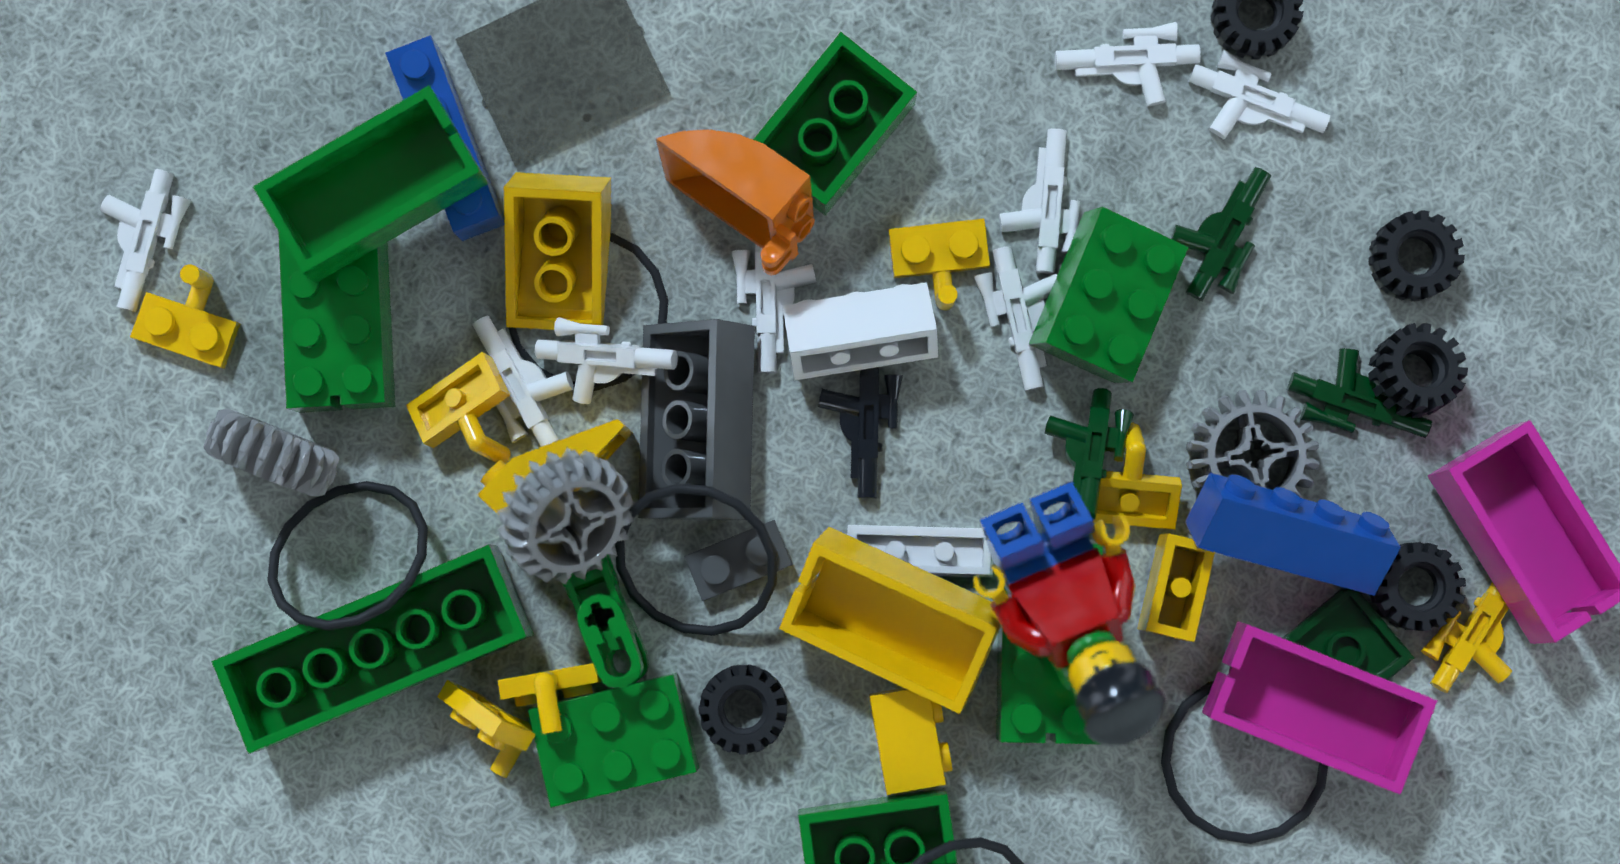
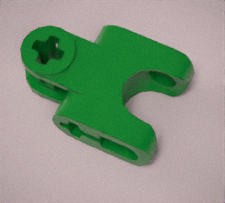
(602, 641)

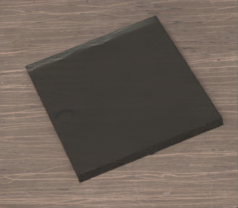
(561, 71)

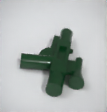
(1219, 234)
(1351, 395)
(1088, 444)

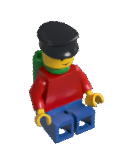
(1071, 608)

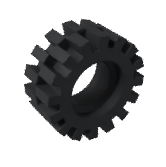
(1254, 42)
(1436, 236)
(1435, 353)
(1445, 593)
(743, 739)

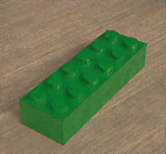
(320, 675)

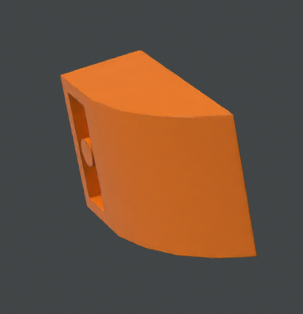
(744, 188)

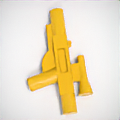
(1475, 639)

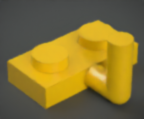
(939, 251)
(187, 327)
(457, 404)
(1138, 496)
(542, 688)
(496, 726)

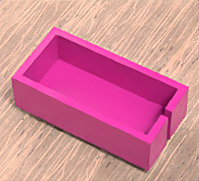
(1530, 533)
(1319, 707)

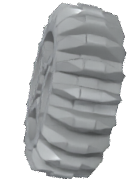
(1249, 432)
(271, 453)
(550, 511)

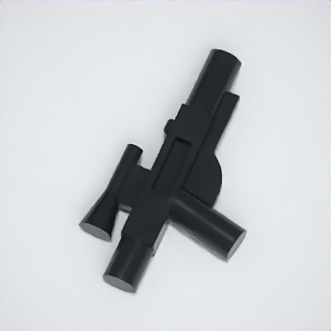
(860, 423)

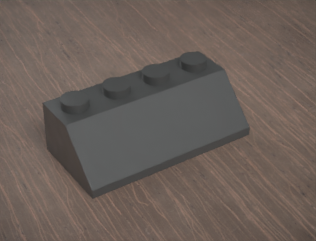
(698, 418)

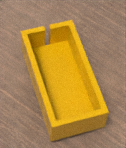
(892, 619)

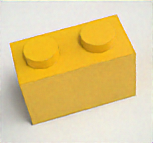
(1176, 588)
(909, 740)

